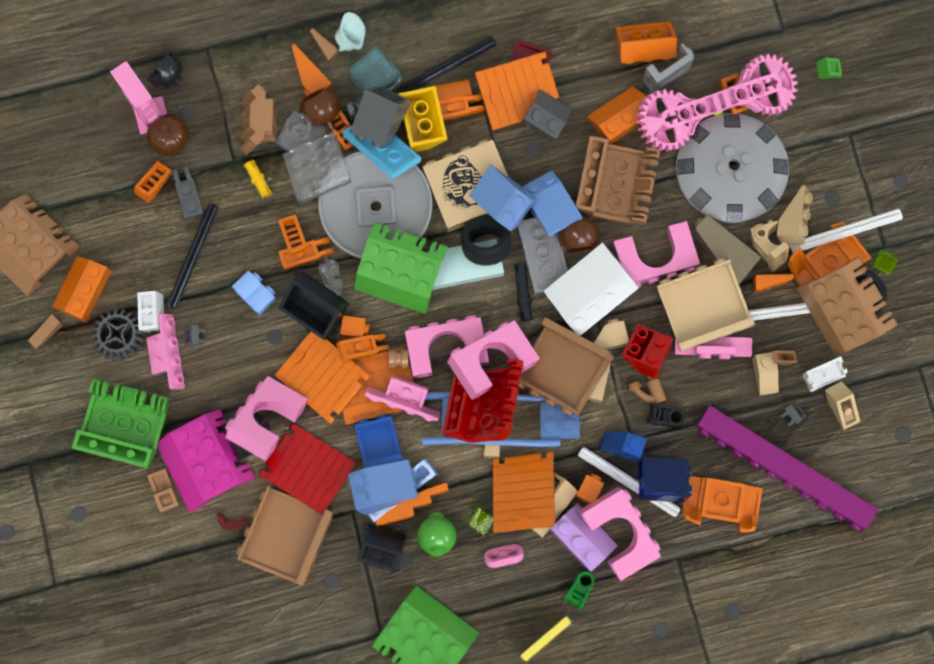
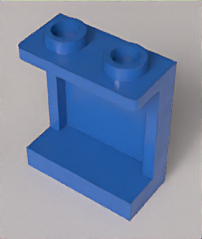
(378, 441)

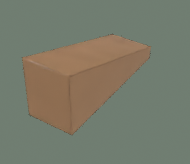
(329, 51)
(46, 330)
(784, 357)

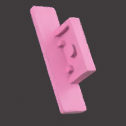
(721, 347)
(165, 354)
(404, 396)

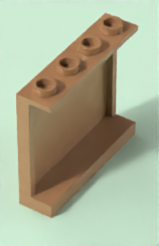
(566, 368)
(284, 536)

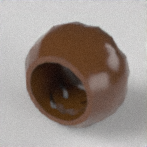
(321, 107)
(167, 135)
(579, 236)

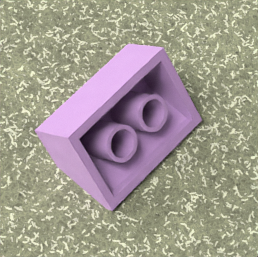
(586, 545)

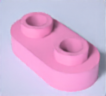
(503, 555)

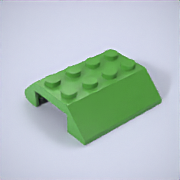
(399, 268)
(122, 424)
(425, 632)

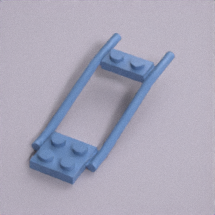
(554, 425)

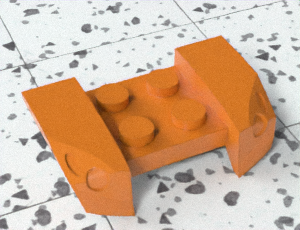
(825, 257)
(723, 502)

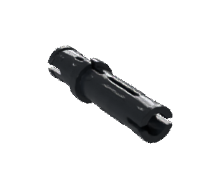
(523, 293)

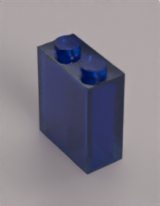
(664, 479)

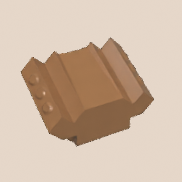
(258, 120)

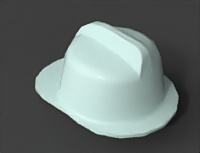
(350, 33)

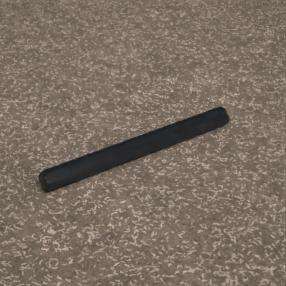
(447, 65)
(192, 256)

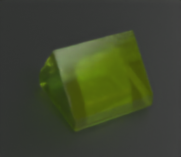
(885, 261)

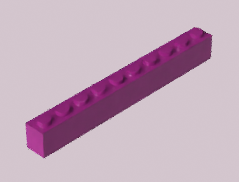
(787, 469)

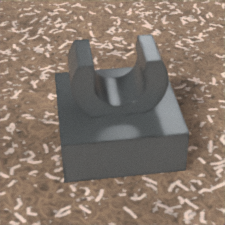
(191, 336)
(795, 413)

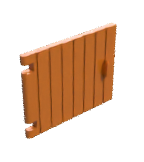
(512, 88)
(380, 375)
(322, 376)
(523, 492)

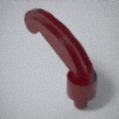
(231, 525)

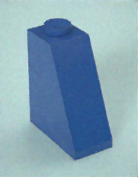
(623, 445)

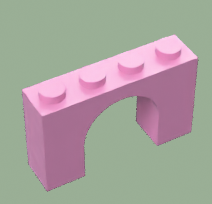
(136, 93)
(683, 257)
(506, 339)
(420, 340)
(268, 396)
(641, 550)

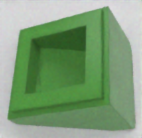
(829, 68)

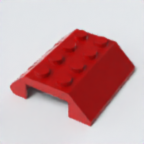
(488, 415)

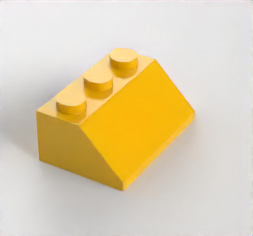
(424, 119)

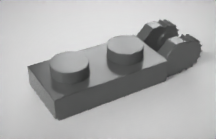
(188, 195)

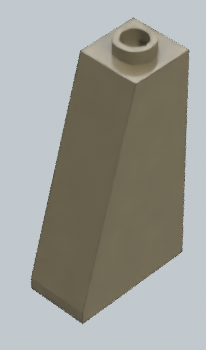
(722, 244)

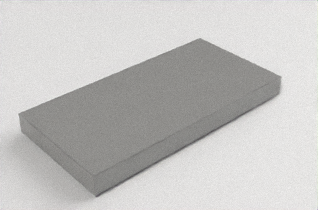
(542, 255)

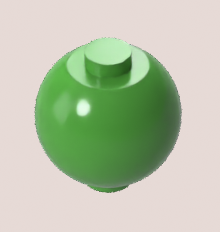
(436, 535)

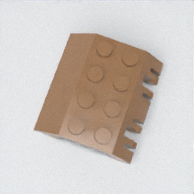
(616, 182)
(30, 243)
(846, 309)

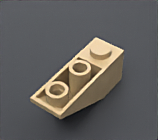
(793, 222)

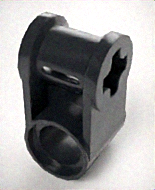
(664, 416)

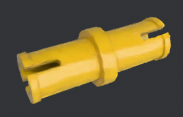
(257, 179)

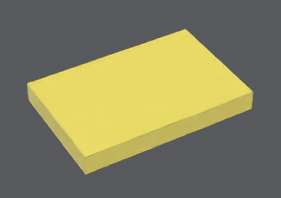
(543, 640)

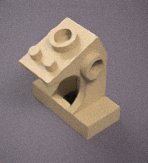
(773, 254)

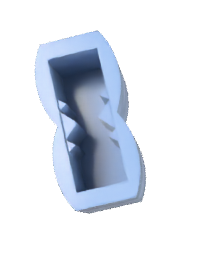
(254, 293)

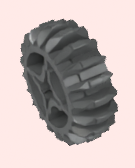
(112, 339)

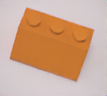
(646, 42)
(618, 115)
(81, 288)

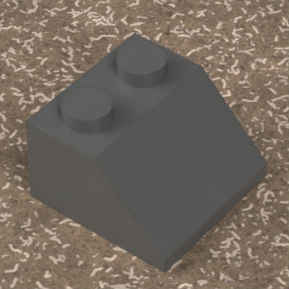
(547, 116)

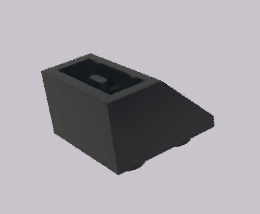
(382, 548)

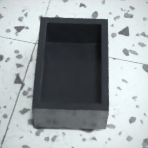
(313, 305)

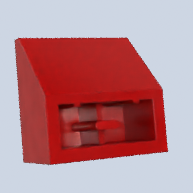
(647, 350)

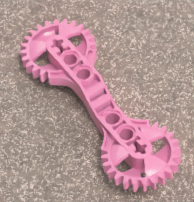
(655, 123)

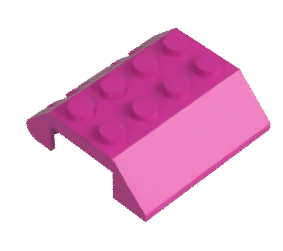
(202, 460)

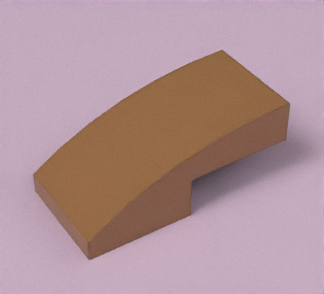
(163, 490)

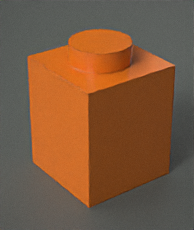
(354, 327)
(590, 488)

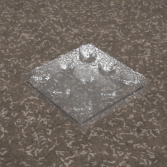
(317, 168)

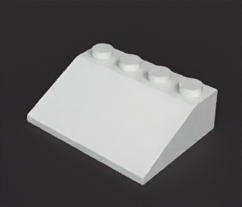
(591, 289)

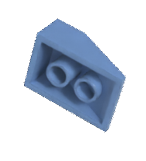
(502, 198)
(553, 204)
(382, 486)

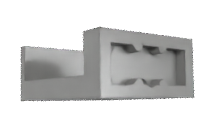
(657, 81)

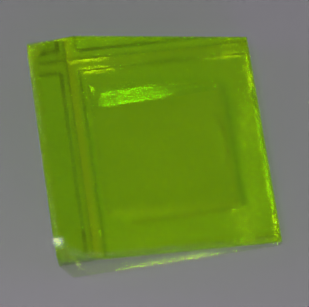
(481, 522)

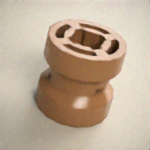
(399, 358)

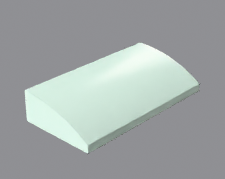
(459, 270)

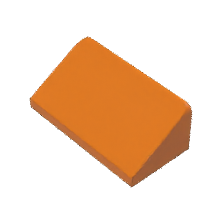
(453, 90)

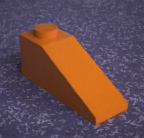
(310, 75)

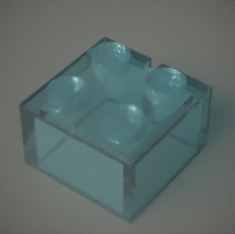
(374, 71)

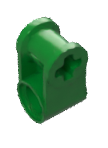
(579, 591)

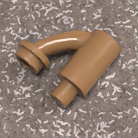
(656, 390)

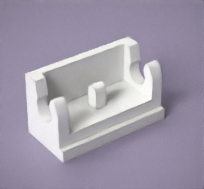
(149, 307)
(825, 374)

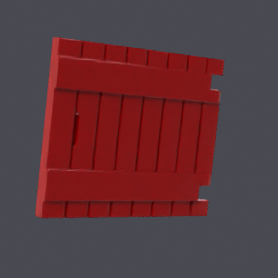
(307, 469)

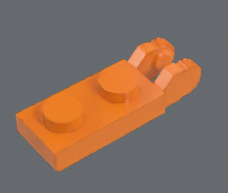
(459, 106)
(305, 256)
(361, 347)

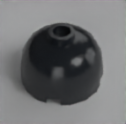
(167, 72)

